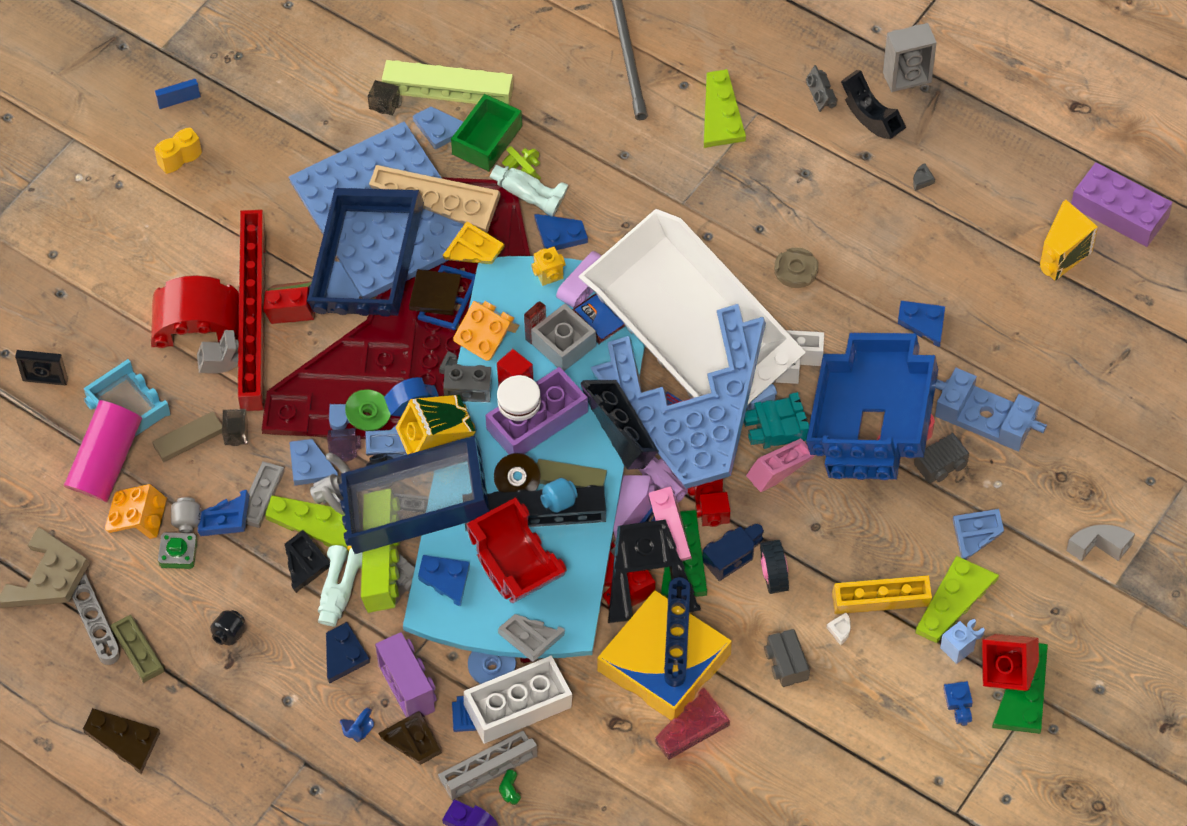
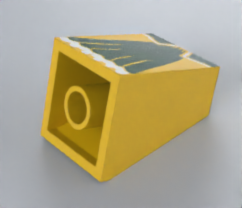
(1067, 242)
(434, 422)

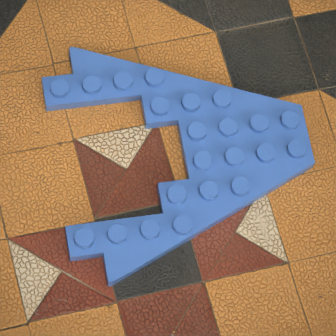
(702, 433)

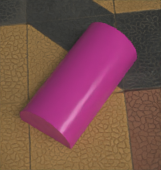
(103, 451)

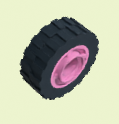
(774, 566)

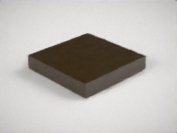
(435, 292)

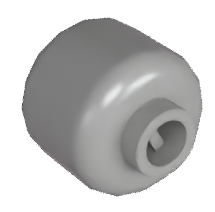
(185, 514)

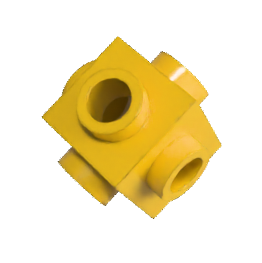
(548, 265)

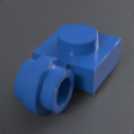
(959, 698)

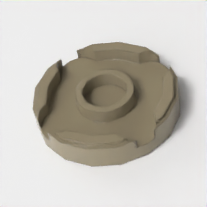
(796, 268)

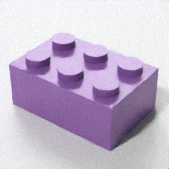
(405, 675)

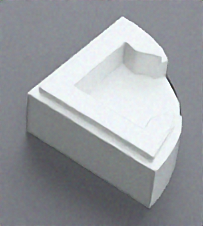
(840, 628)

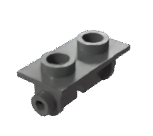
(819, 87)

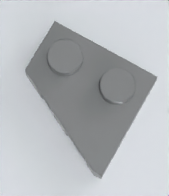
(529, 635)

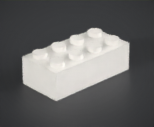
(517, 699)

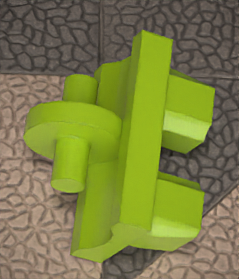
(530, 157)

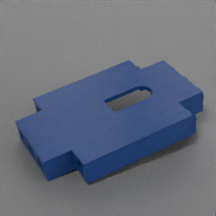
(873, 376)

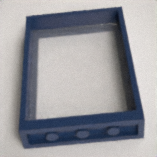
(413, 495)

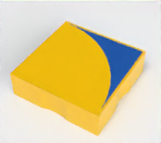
(638, 657)

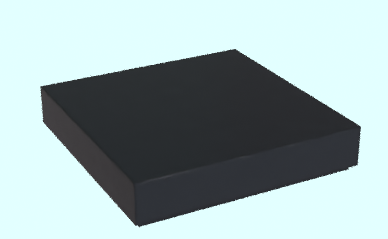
(41, 367)

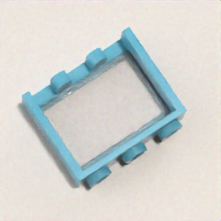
(129, 391)

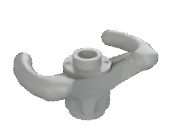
(328, 488)

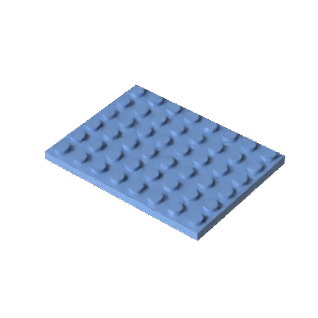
(373, 240)

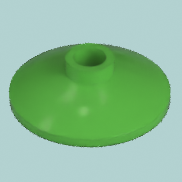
(370, 402)

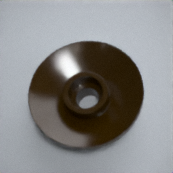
(512, 463)

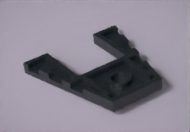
(639, 549)

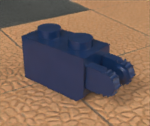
(732, 550)

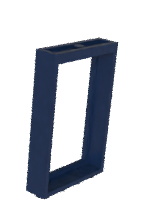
(364, 201)

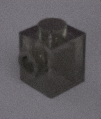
(384, 98)

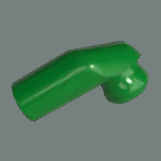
(507, 789)

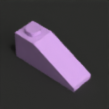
(633, 500)

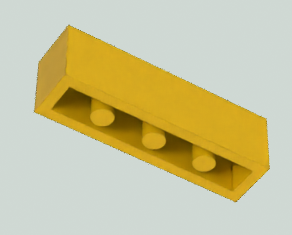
(881, 594)

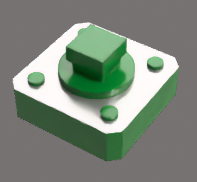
(177, 550)

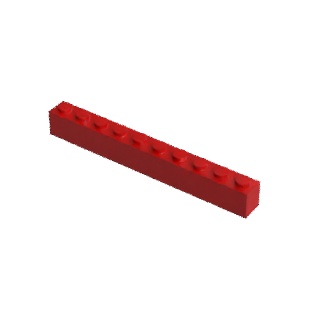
(251, 310)

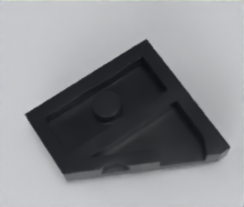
(304, 560)

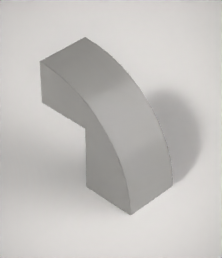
(1108, 538)

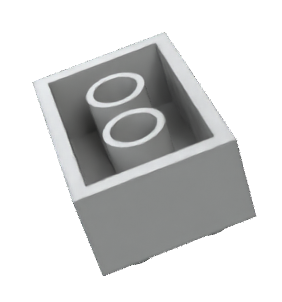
(909, 57)

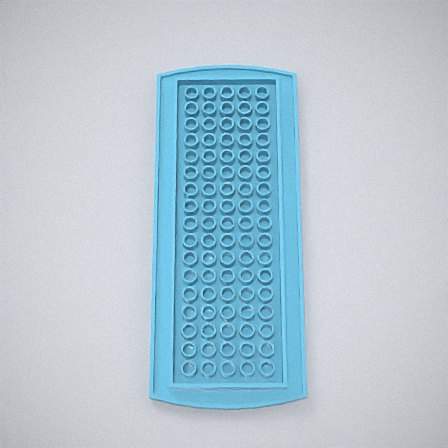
(584, 548)

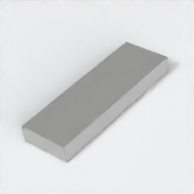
(263, 487)

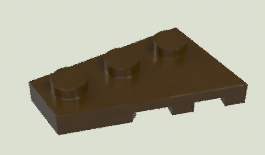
(122, 736)

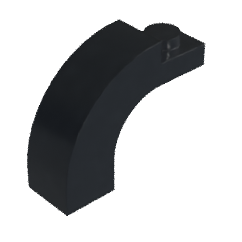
(868, 110)

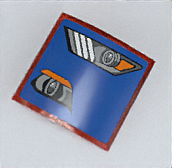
(599, 317)

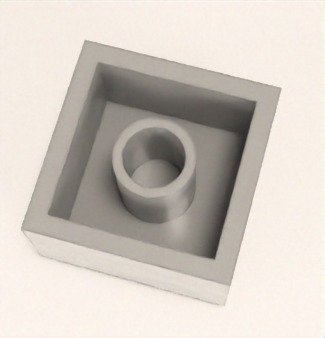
(563, 337)

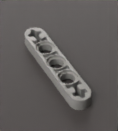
(95, 624)

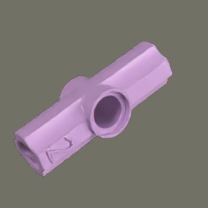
(664, 477)

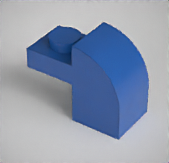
(400, 394)

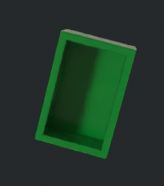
(486, 132)

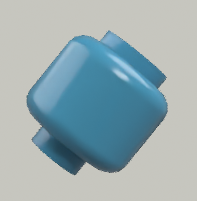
(558, 495)

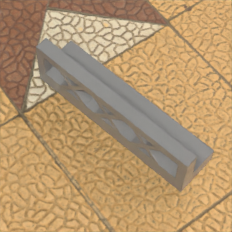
(489, 768)

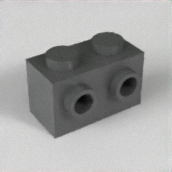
(469, 382)

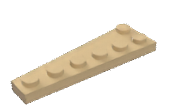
(444, 197)

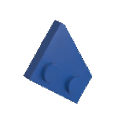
(560, 231)
(922, 319)
(225, 516)
(445, 576)

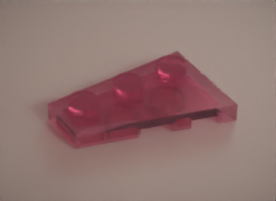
(693, 725)

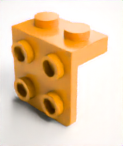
(484, 329)
(137, 508)

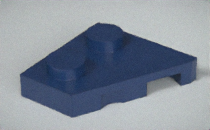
(343, 652)

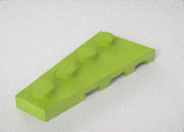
(722, 115)
(315, 519)
(955, 596)

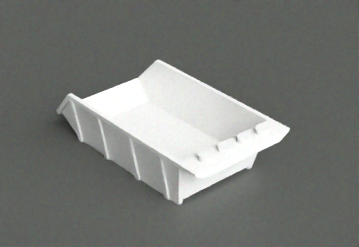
(668, 296)

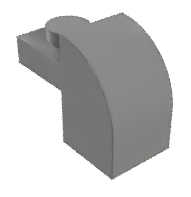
(218, 357)

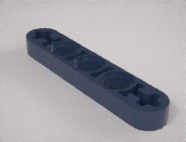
(672, 641)

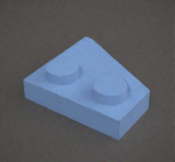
(977, 530)

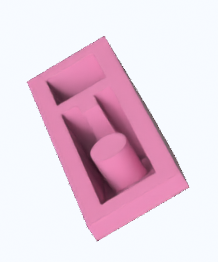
(779, 464)
(666, 507)

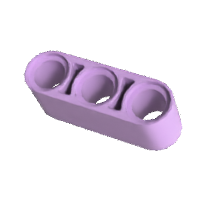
(573, 290)

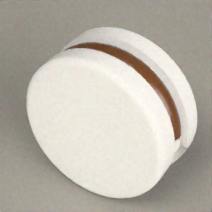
(518, 398)

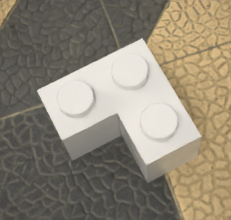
(813, 345)

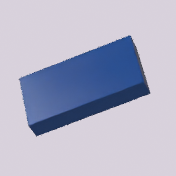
(177, 93)

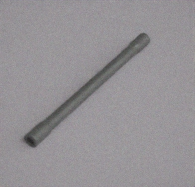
(638, 102)

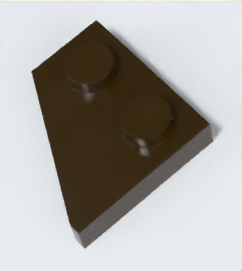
(412, 738)

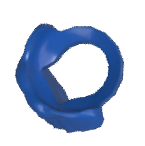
(360, 727)

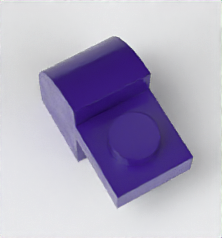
(464, 815)

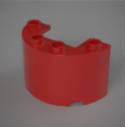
(193, 306)
(512, 552)

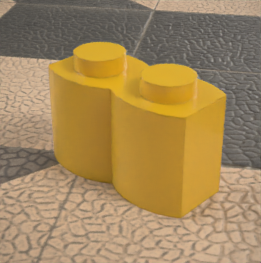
(178, 150)

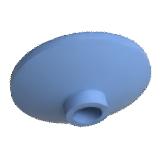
(479, 663)

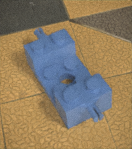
(963, 402)

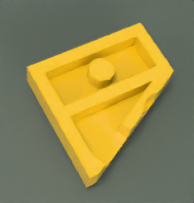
(473, 246)

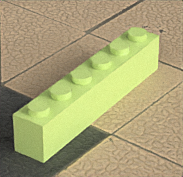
(447, 82)

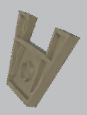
(54, 577)

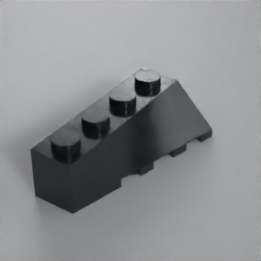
(620, 422)

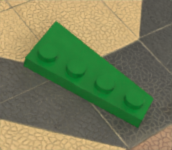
(693, 567)
(1024, 709)

